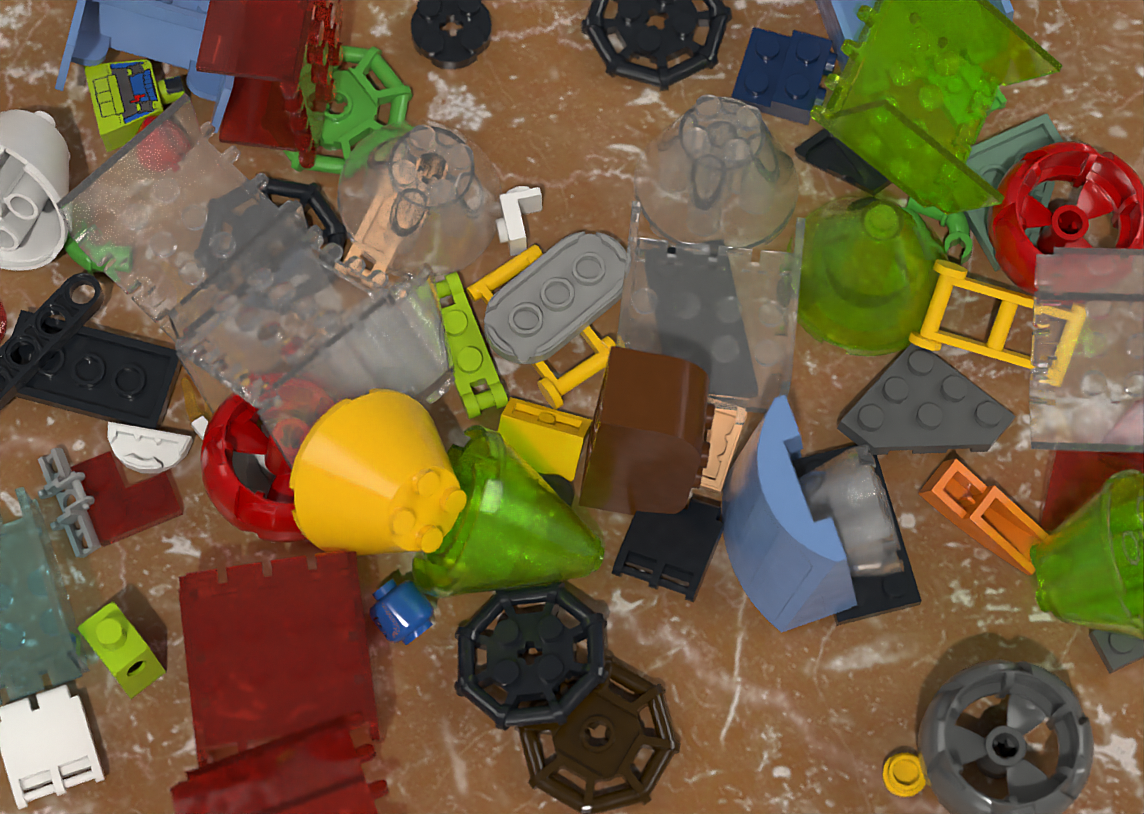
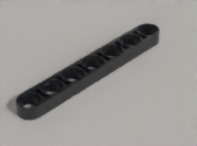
(46, 344)

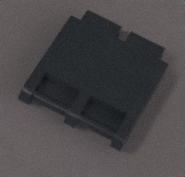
(671, 547)

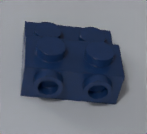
(784, 73)

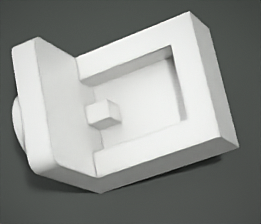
(514, 204)

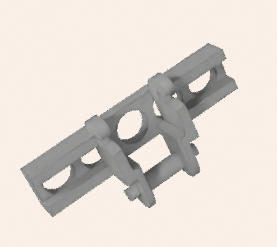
(76, 511)

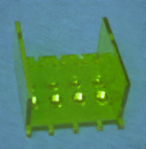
(922, 92)

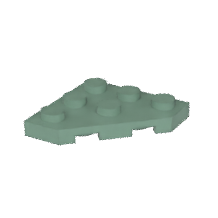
(995, 157)

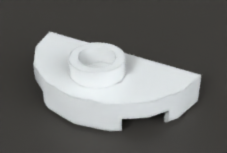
(147, 449)

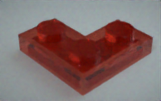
(123, 510)

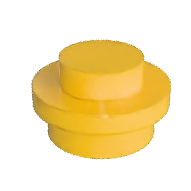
(903, 775)

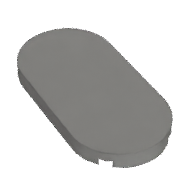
(555, 297)

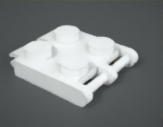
(47, 745)

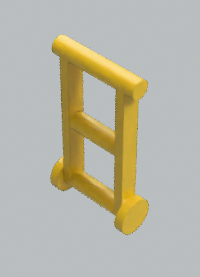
(955, 275)
(549, 385)

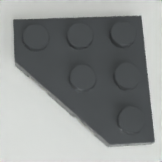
(925, 409)

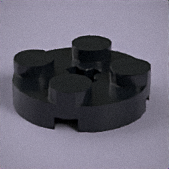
(445, 50)

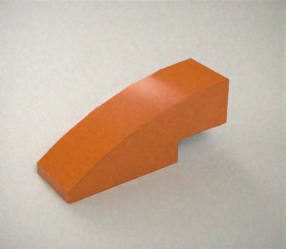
(983, 514)

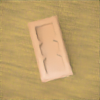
(723, 444)

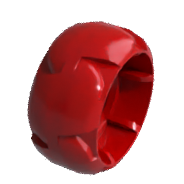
(1106, 188)
(236, 429)

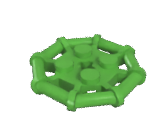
(362, 107)

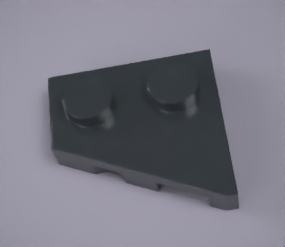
(838, 160)

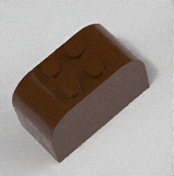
(647, 434)

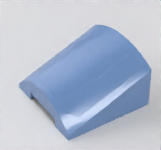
(777, 552)

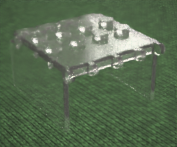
(178, 219)
(715, 312)
(303, 340)
(1088, 351)

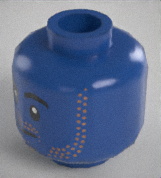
(401, 611)

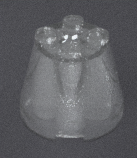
(859, 509)

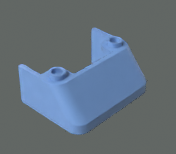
(150, 29)

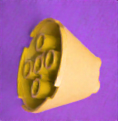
(375, 478)

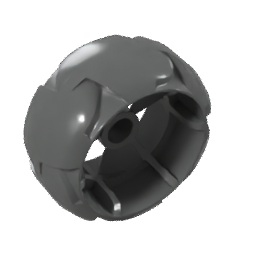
(1033, 697)

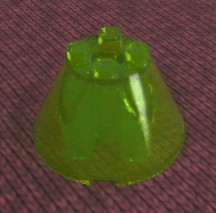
(1095, 560)

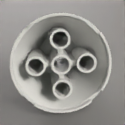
(31, 183)

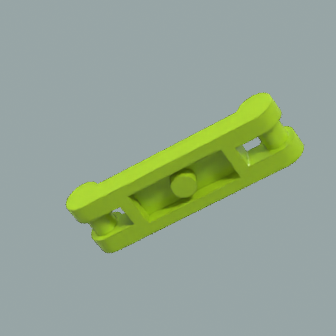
(469, 352)

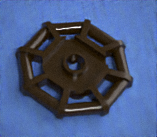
(607, 760)

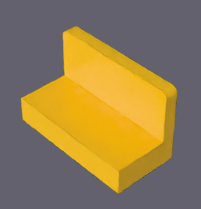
(545, 436)

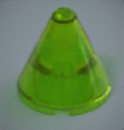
(866, 274)
(509, 530)

